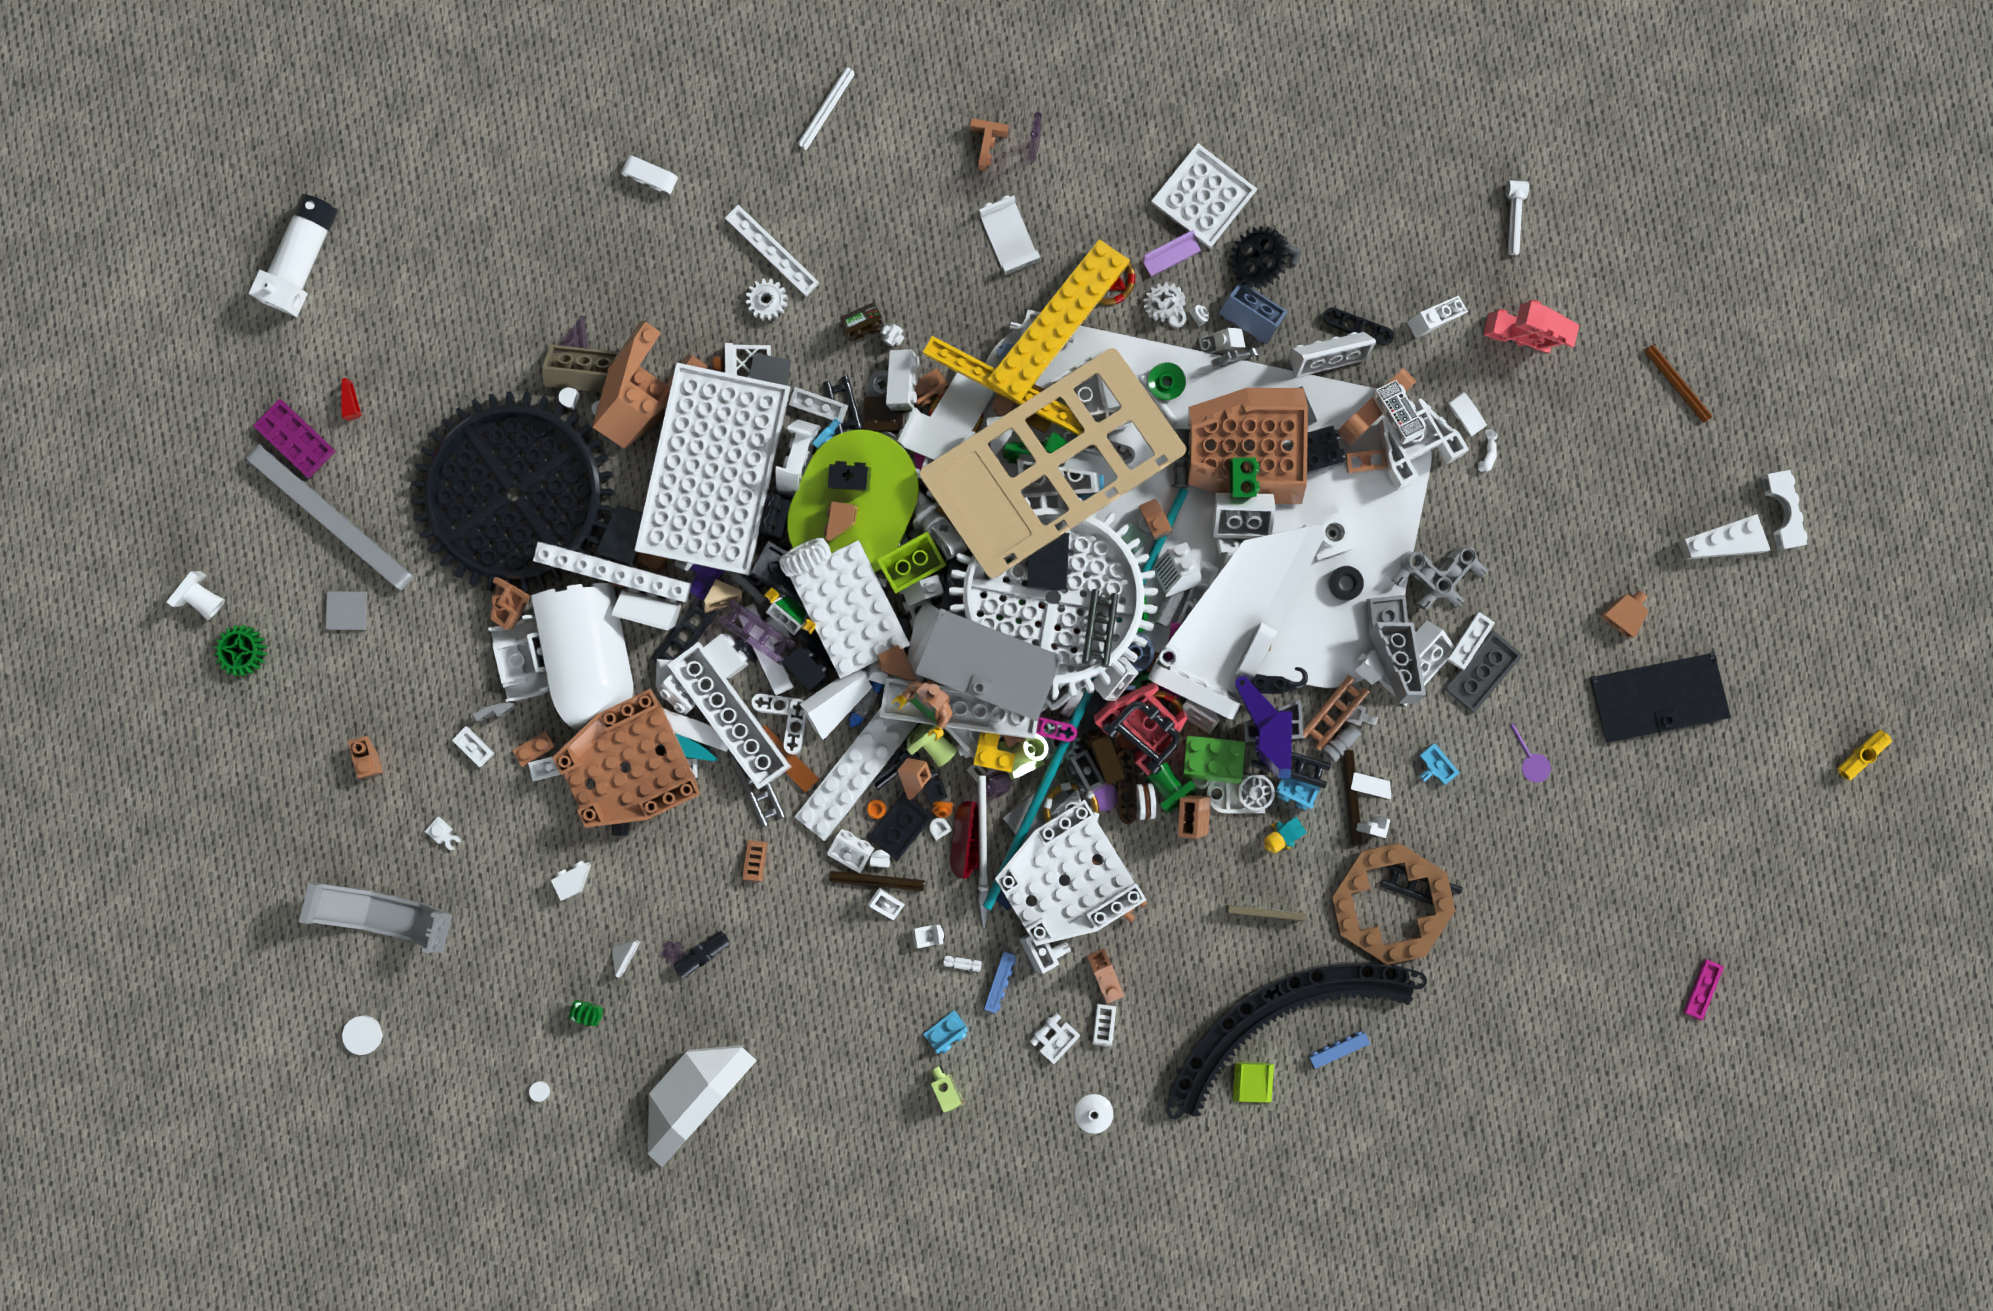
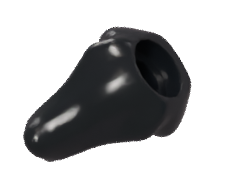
(746, 648)

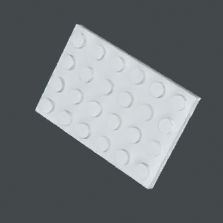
(849, 609)

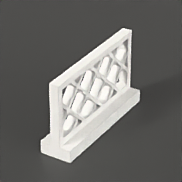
(730, 356)

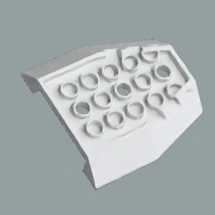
(1094, 892)

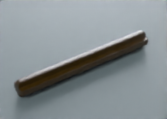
(1352, 797)
(877, 881)

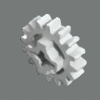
(1164, 302)

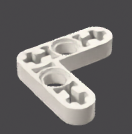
(787, 711)

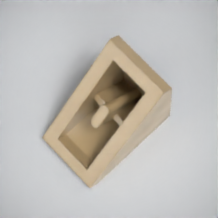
(721, 596)

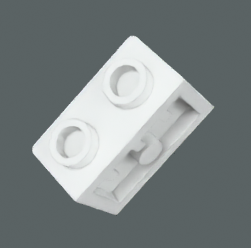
(676, 695)
(850, 850)

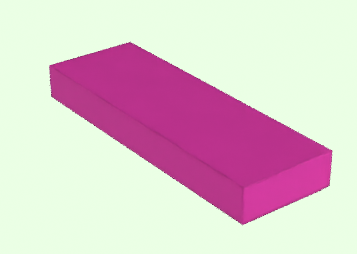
(1703, 989)

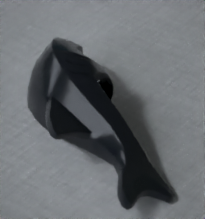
(954, 564)

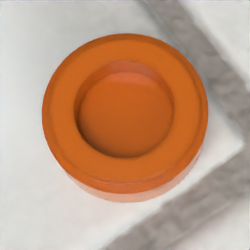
(876, 809)

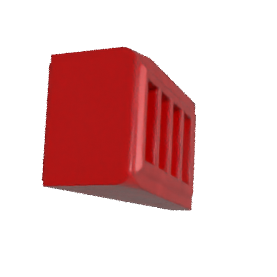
(349, 403)

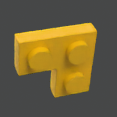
(988, 755)

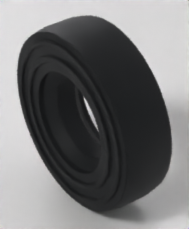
(1357, 580)

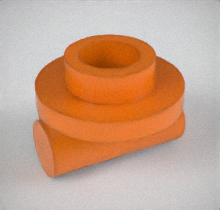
(942, 809)

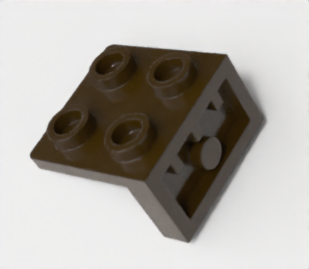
(880, 417)

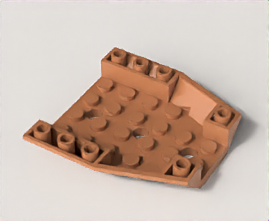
(1267, 420)
(631, 735)

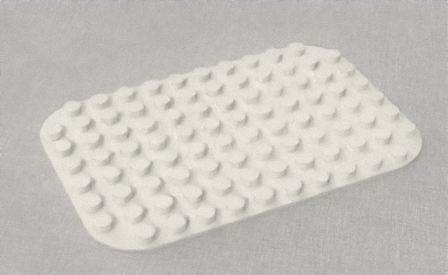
(1383, 522)

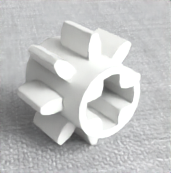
(892, 335)

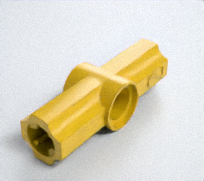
(1872, 746)

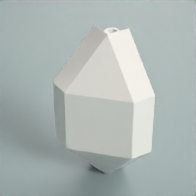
(690, 1095)

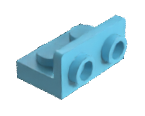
(946, 1032)

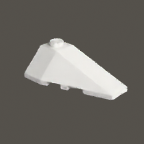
(921, 632)

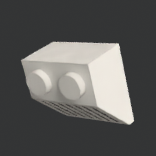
(1177, 570)

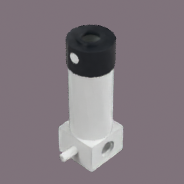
(295, 256)

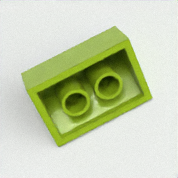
(911, 562)

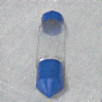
(863, 707)

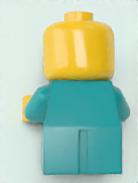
(1284, 835)

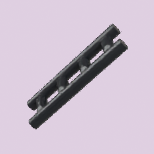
(845, 386)
(684, 623)
(1298, 774)
(1409, 891)

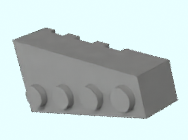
(1400, 658)

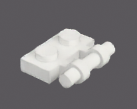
(1059, 1042)

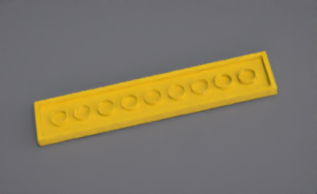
(1058, 321)

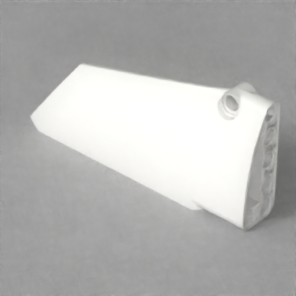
(1237, 619)

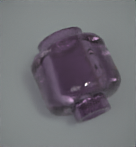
(998, 784)

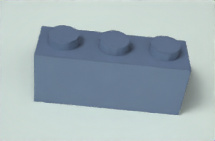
(1253, 312)

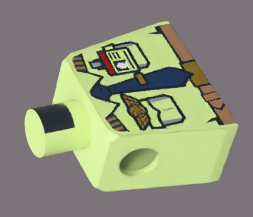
(949, 1099)

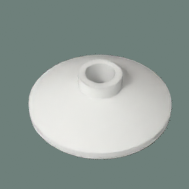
(1090, 1104)

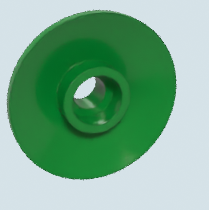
(1169, 372)

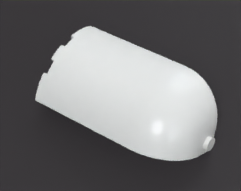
(583, 651)

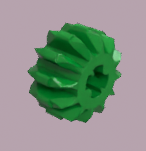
(585, 1013)

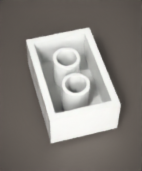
(1243, 516)

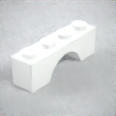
(1781, 487)

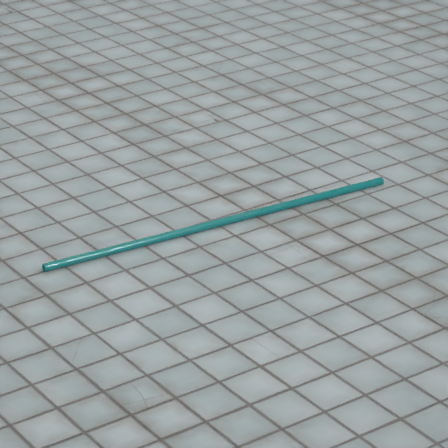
(1075, 720)

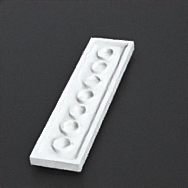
(967, 712)
(853, 774)

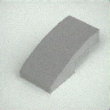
(499, 709)

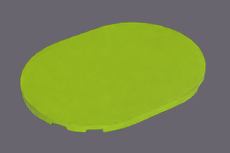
(881, 512)

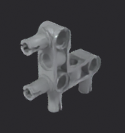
(1430, 576)

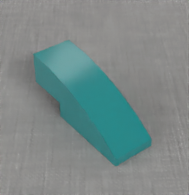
(694, 749)

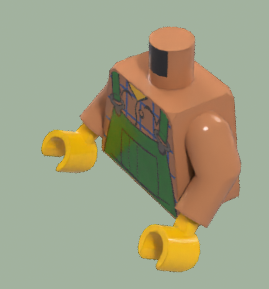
(930, 701)

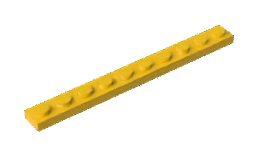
(980, 372)

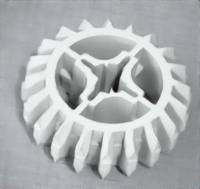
(804, 557)

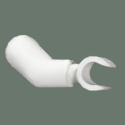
(1487, 464)

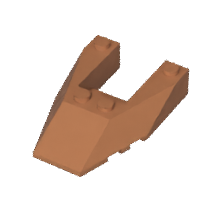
(631, 396)

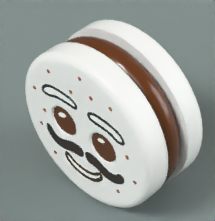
(1145, 801)

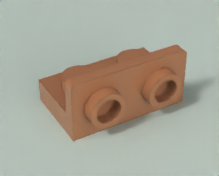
(930, 387)

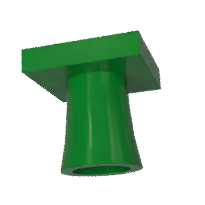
(1170, 788)

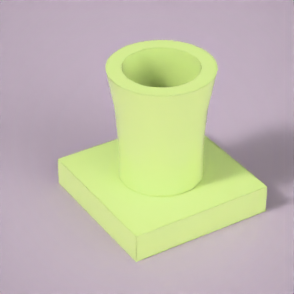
(939, 750)
(1028, 755)

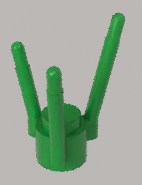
(1014, 450)

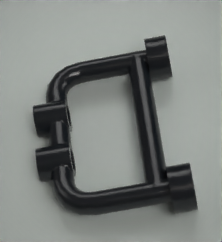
(1153, 713)

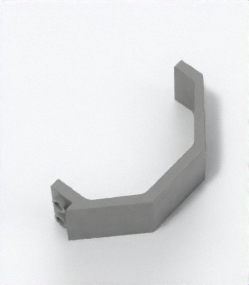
(377, 914)

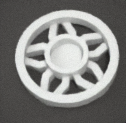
(1256, 792)

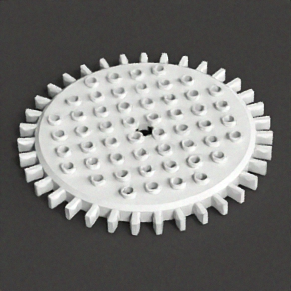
(1123, 567)

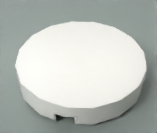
(362, 1035)

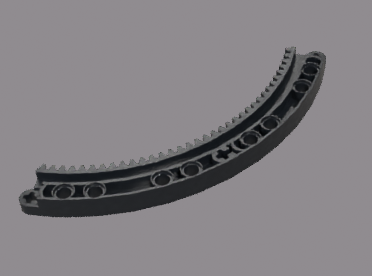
(1335, 980)

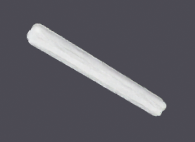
(826, 108)

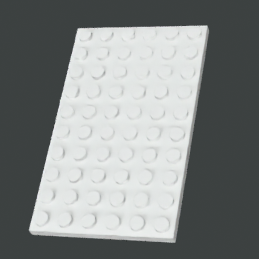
(712, 469)

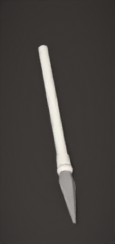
(983, 878)

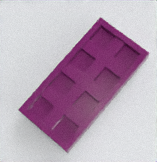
(294, 438)

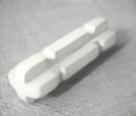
(962, 963)

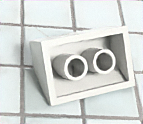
(647, 609)

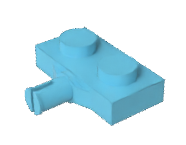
(827, 433)
(1437, 765)

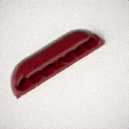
(965, 840)

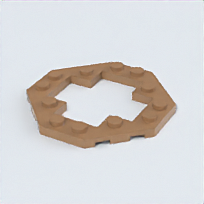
(1370, 938)

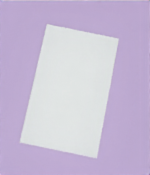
(962, 403)

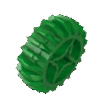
(239, 658)

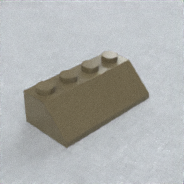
(577, 368)

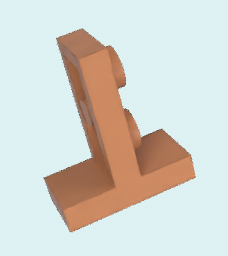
(988, 129)
(1105, 975)

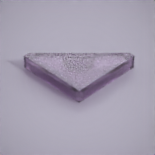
(576, 336)

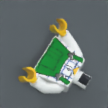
(788, 612)

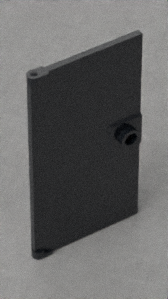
(1660, 697)

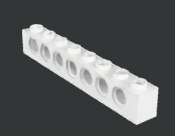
(612, 572)

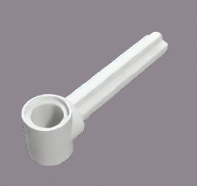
(1516, 192)

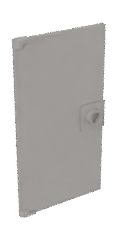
(989, 664)

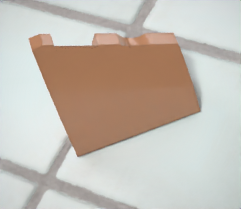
(507, 604)

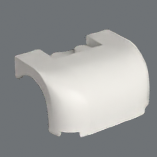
(520, 659)

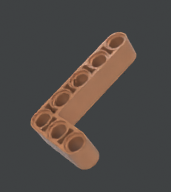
(1370, 411)

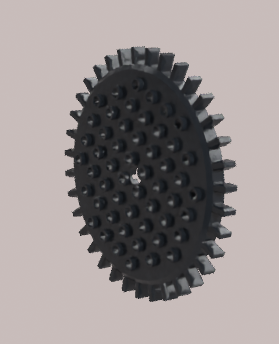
(444, 469)

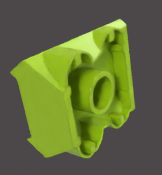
(1253, 1081)

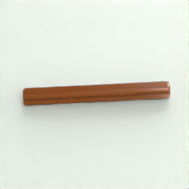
(1678, 383)

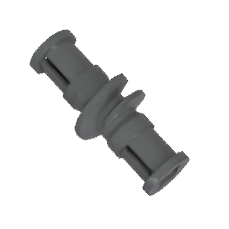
(1181, 465)

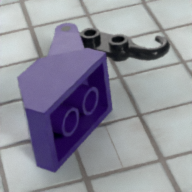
(1272, 726)

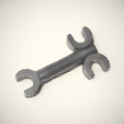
(1234, 356)

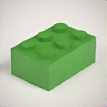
(1213, 759)

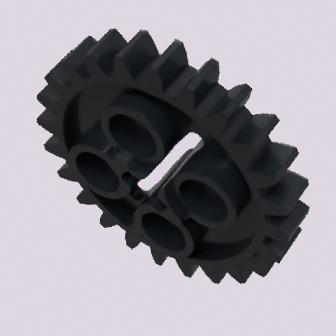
(1261, 273)

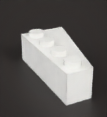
(1731, 539)

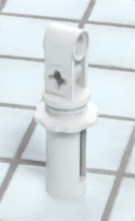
(940, 530)

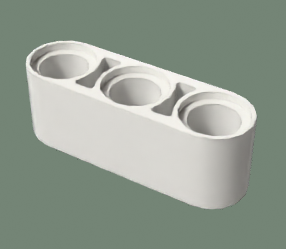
(650, 174)

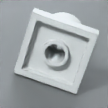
(1333, 545)
(196, 595)

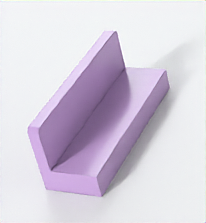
(1171, 254)

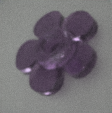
(673, 951)

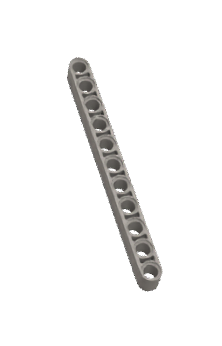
(329, 517)

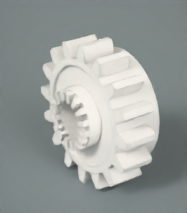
(769, 309)

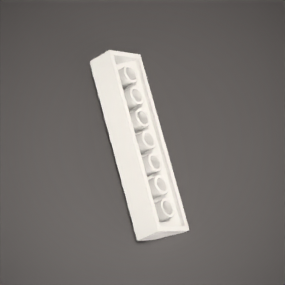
(729, 716)

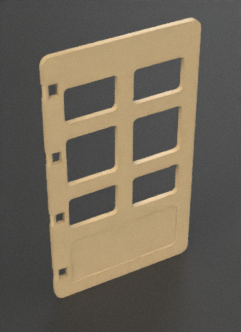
(989, 504)

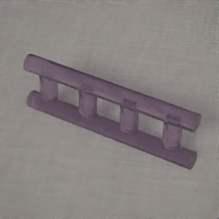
(1035, 136)
(768, 631)

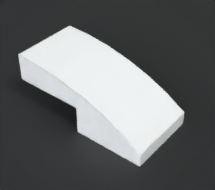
(1467, 413)

